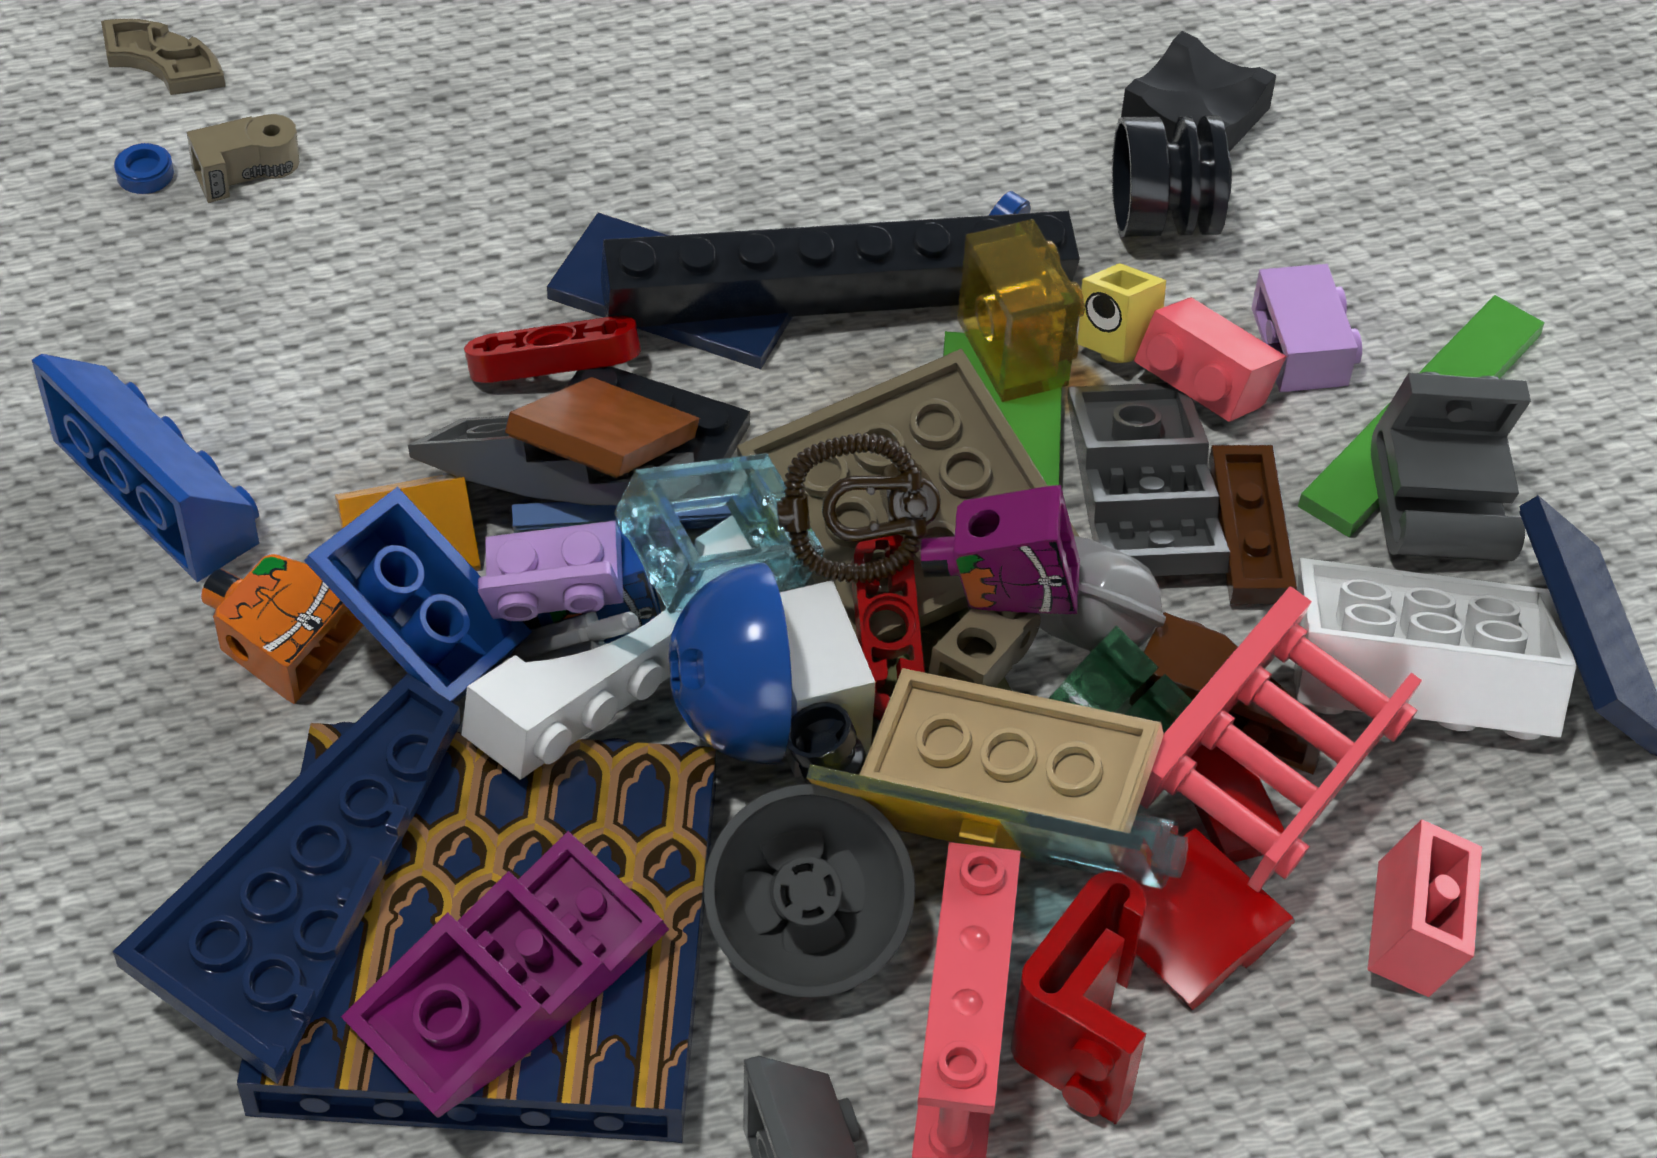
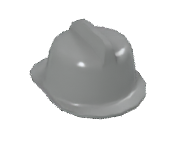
(1110, 593)

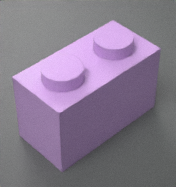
(1306, 321)

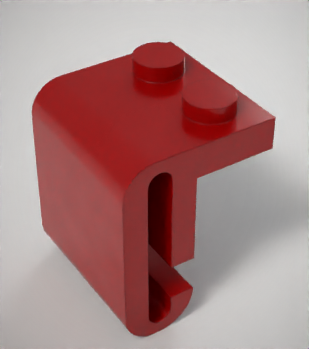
(1067, 995)

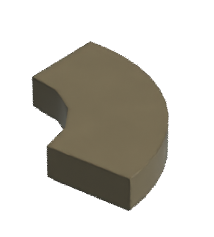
(149, 46)

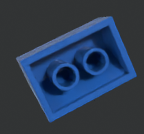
(416, 596)

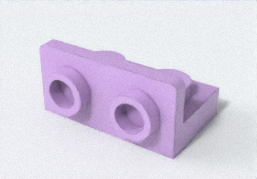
(552, 571)

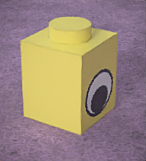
(1118, 311)

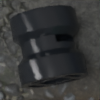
(825, 738)

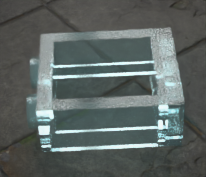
(671, 561)

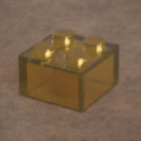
(1019, 309)

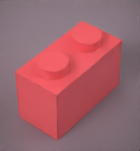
(1209, 359)
(1425, 908)

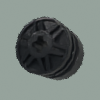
(1181, 175)

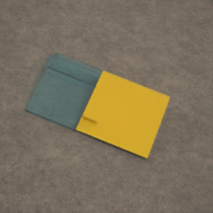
(1145, 854)

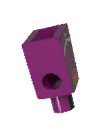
(1011, 553)

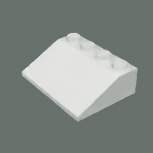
(1479, 646)

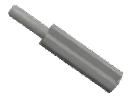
(573, 636)

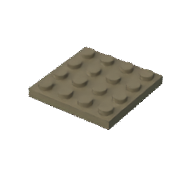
(949, 429)

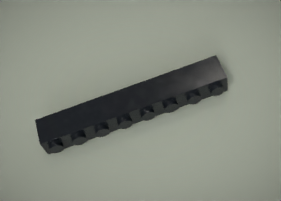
(803, 268)

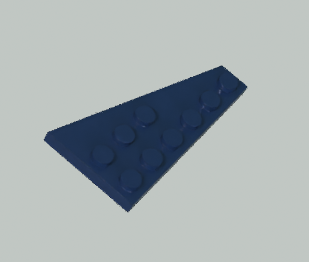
(275, 908)

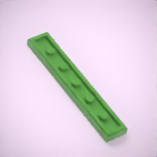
(1484, 347)

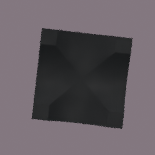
(1199, 84)

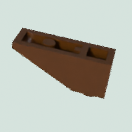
(1191, 657)

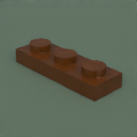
(1252, 523)

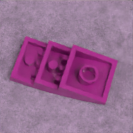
(504, 974)

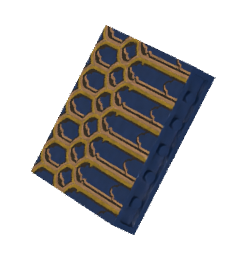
(626, 1054)

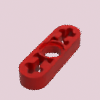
(552, 349)
(903, 605)

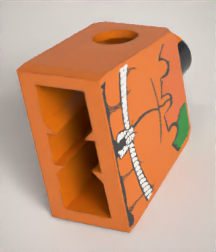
(279, 622)

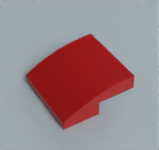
(1206, 923)

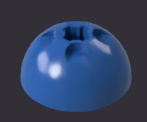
(735, 665)

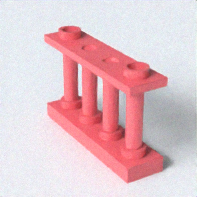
(1247, 680)
(967, 1003)

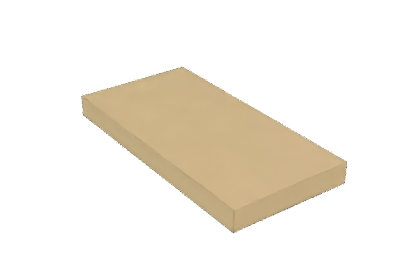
(1014, 750)

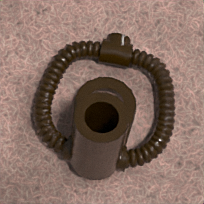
(903, 486)

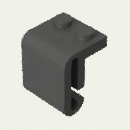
(1449, 467)

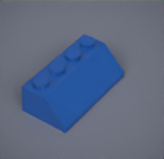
(146, 465)

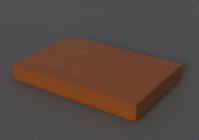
(601, 426)

